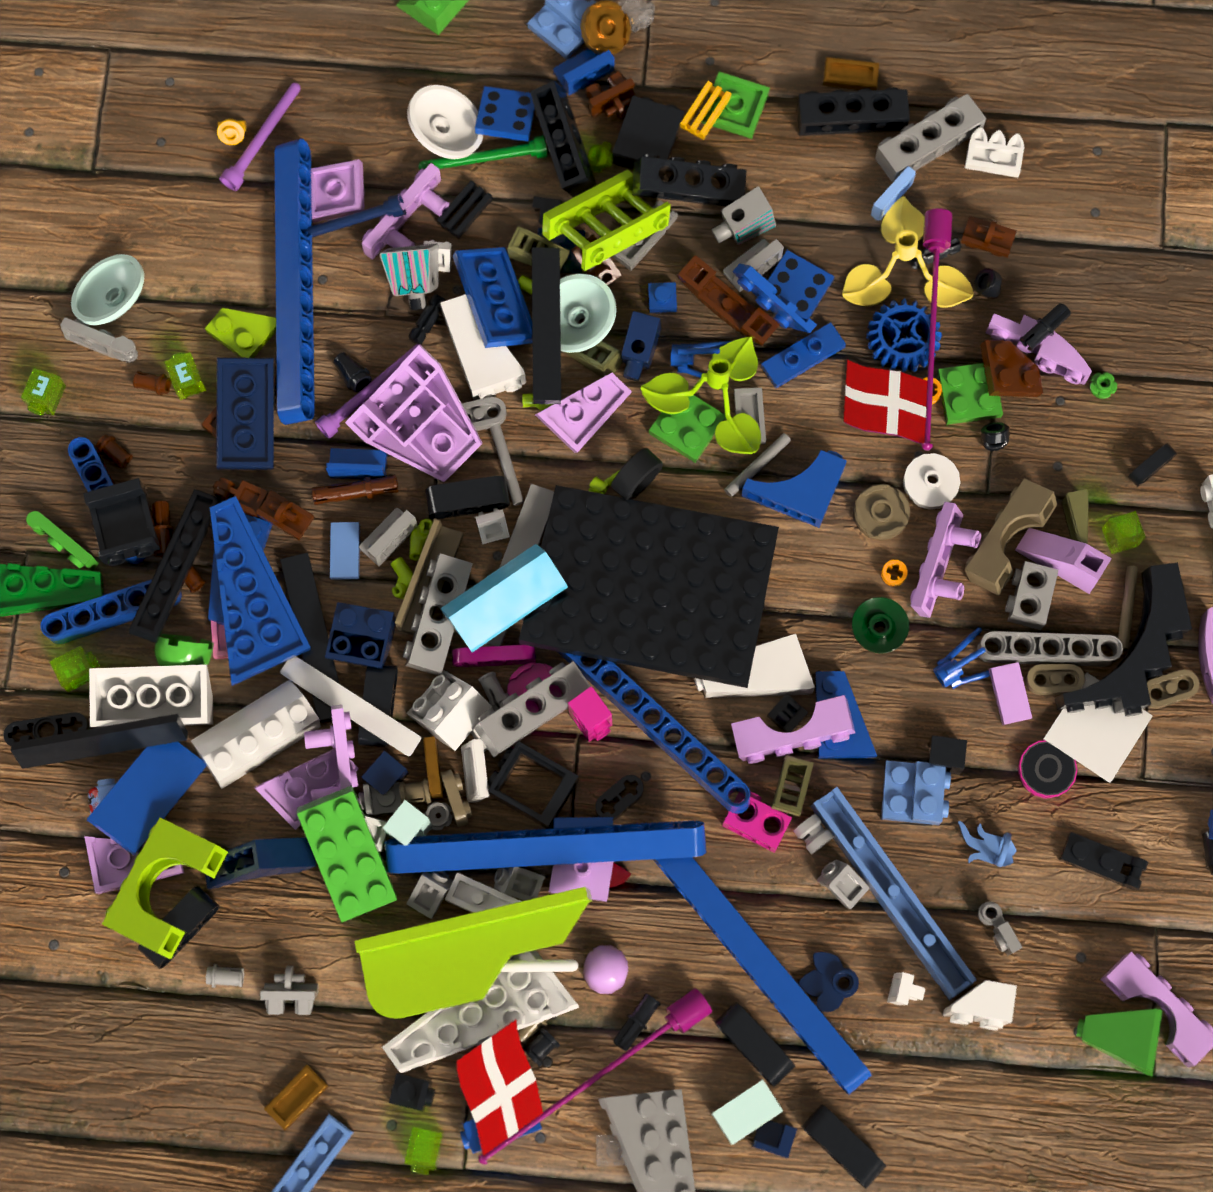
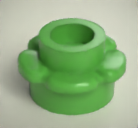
(1099, 391)

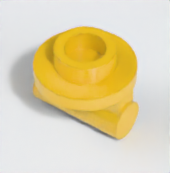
(231, 131)

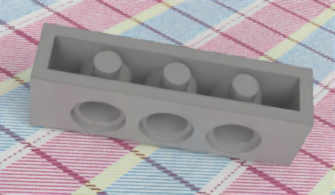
(959, 110)
(456, 573)
(499, 738)

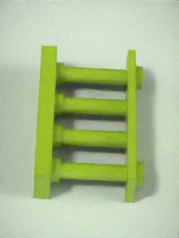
(603, 199)

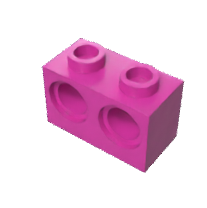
(590, 715)
(753, 828)

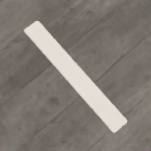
(360, 710)

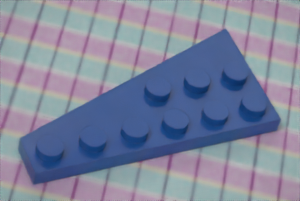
(254, 608)

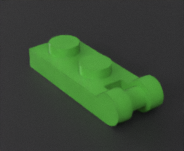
(60, 541)

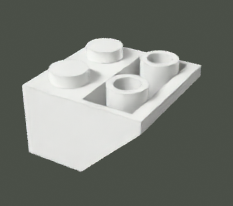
(449, 709)
(986, 1003)

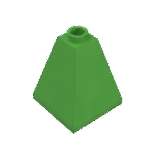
(1124, 1036)

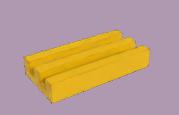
(716, 92)

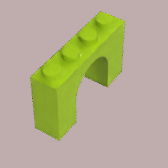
(131, 909)

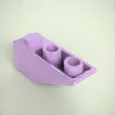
(1075, 560)

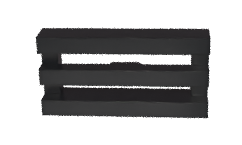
(458, 201)

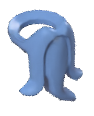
(992, 849)

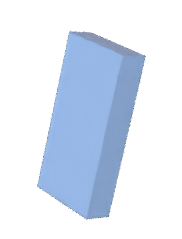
(893, 193)

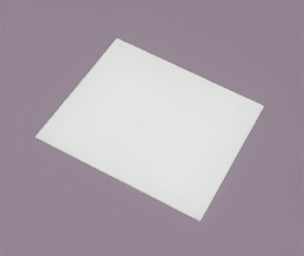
(1097, 736)

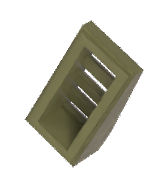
(531, 239)
(606, 363)
(1076, 514)
(799, 767)

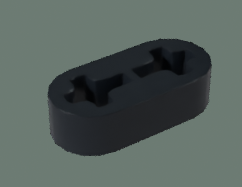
(1152, 465)
(615, 792)

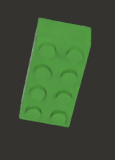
(346, 853)

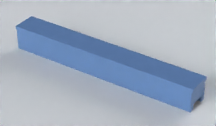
(893, 894)

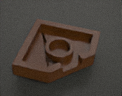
(1009, 370)

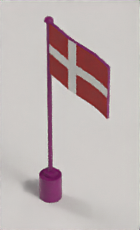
(894, 400)
(505, 1091)

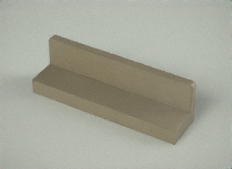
(439, 540)

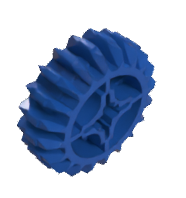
(888, 321)

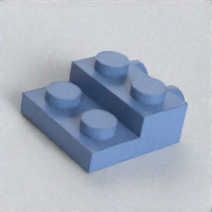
(560, 24)
(915, 792)

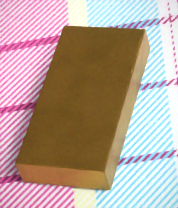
(850, 74)
(433, 767)
(296, 1097)

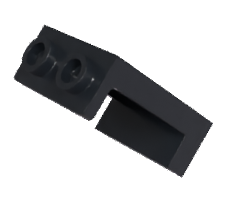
(647, 130)
(122, 522)

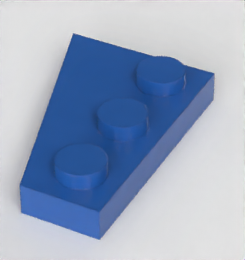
(783, 309)
(835, 684)

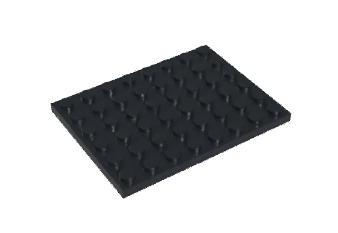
(653, 586)

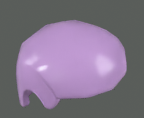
(605, 969)

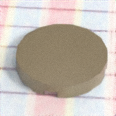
(881, 512)

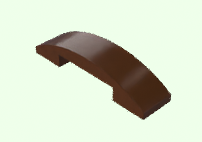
(726, 303)

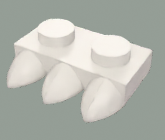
(995, 155)

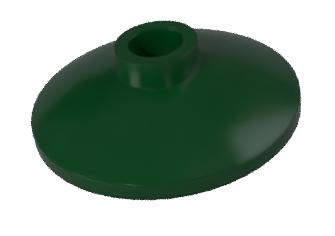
(888, 614)

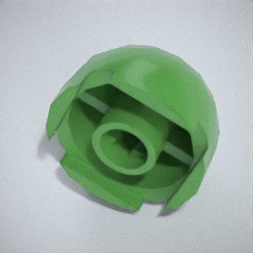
(182, 650)

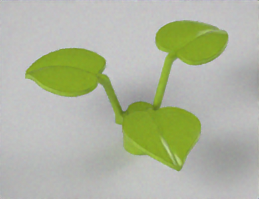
(736, 360)

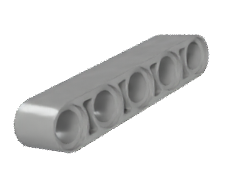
(1061, 643)

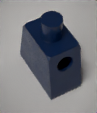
(641, 334)

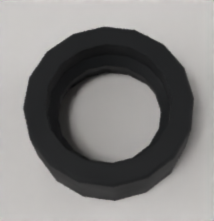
(637, 474)

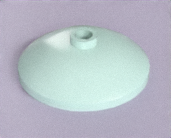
(108, 290)
(589, 299)

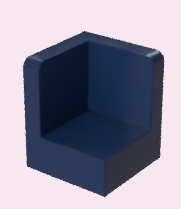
(384, 773)
(775, 1138)

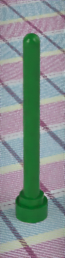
(535, 147)

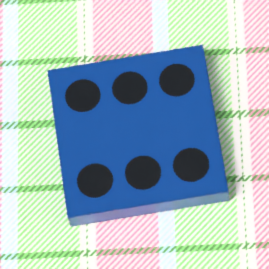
(505, 114)
(800, 283)

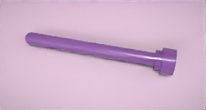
(234, 175)
(329, 424)

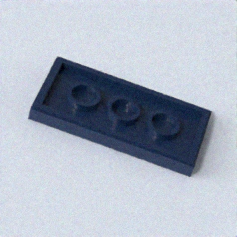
(245, 413)

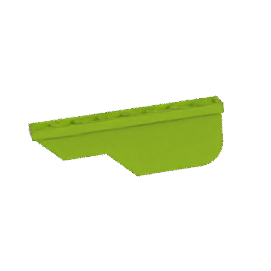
(462, 955)

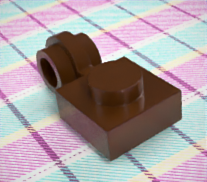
(248, 495)

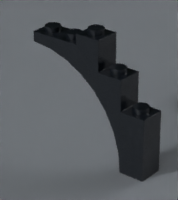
(1162, 620)

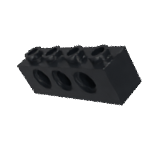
(841, 121)
(563, 138)
(648, 183)

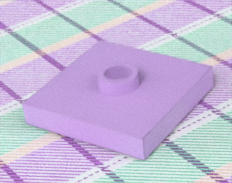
(337, 190)
(590, 875)

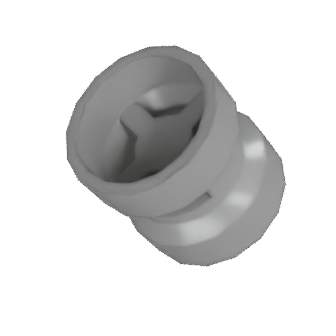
(813, 833)

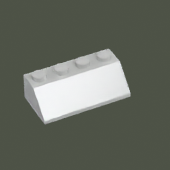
(150, 692)
(256, 733)

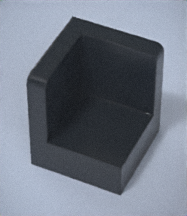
(948, 753)

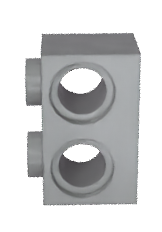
(1037, 597)

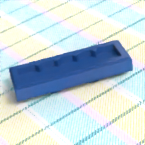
(803, 355)

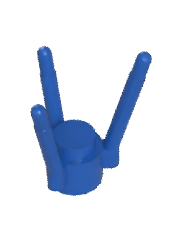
(684, 355)
(949, 671)

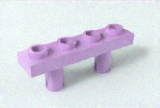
(417, 194)
(939, 551)
(337, 739)

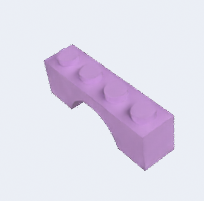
(829, 721)
(1188, 1035)

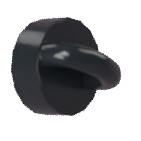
(988, 283)
(995, 436)

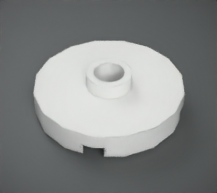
(921, 490)

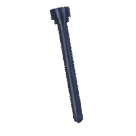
(390, 207)

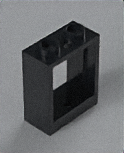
(560, 797)

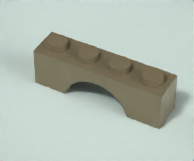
(1028, 507)

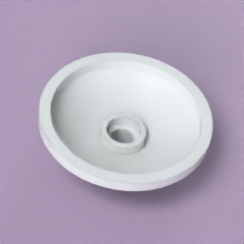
(444, 121)

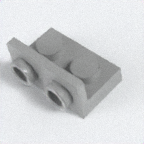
(760, 257)
(388, 536)

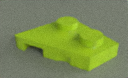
(242, 331)

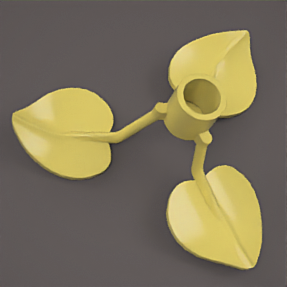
(904, 227)

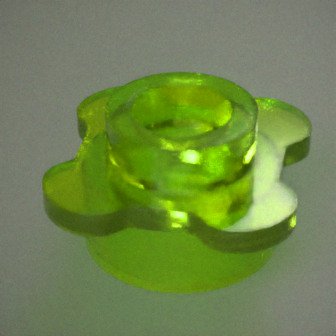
(600, 156)

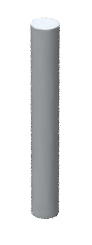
(757, 464)
(506, 465)

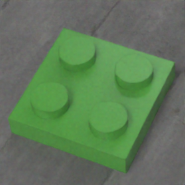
(743, 108)
(967, 395)
(689, 430)

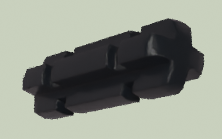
(928, 256)
(426, 320)

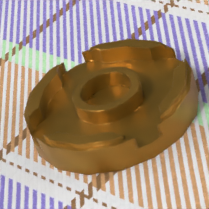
(605, 27)

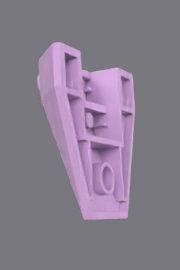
(418, 418)

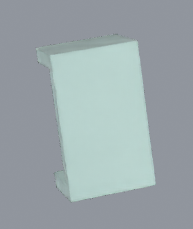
(407, 823)
(747, 1112)

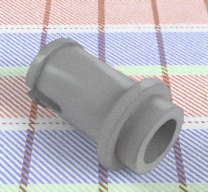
(224, 976)

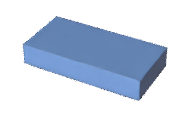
(344, 550)

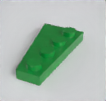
(41, 588)

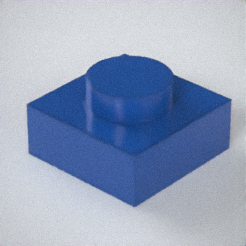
(662, 297)

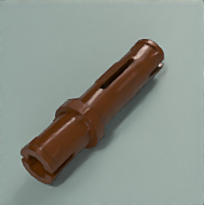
(357, 489)

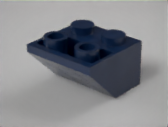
(361, 635)

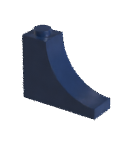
(263, 859)

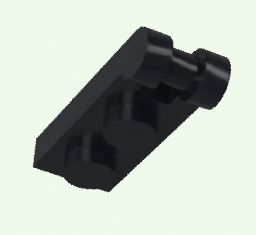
(1103, 861)

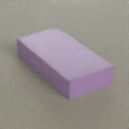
(1010, 693)

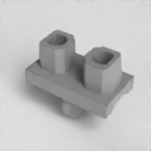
(289, 987)

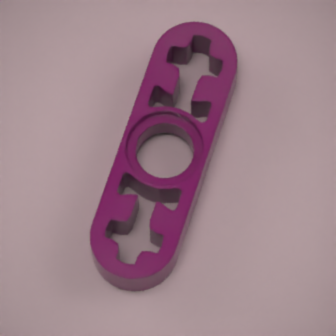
(493, 656)

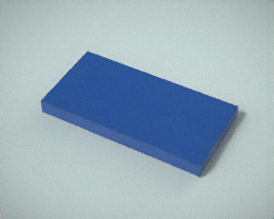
(494, 296)
(146, 794)

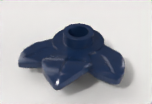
(824, 982)

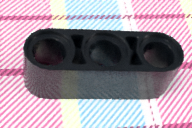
(467, 497)
(380, 693)
(189, 916)
(754, 1044)
(844, 1146)

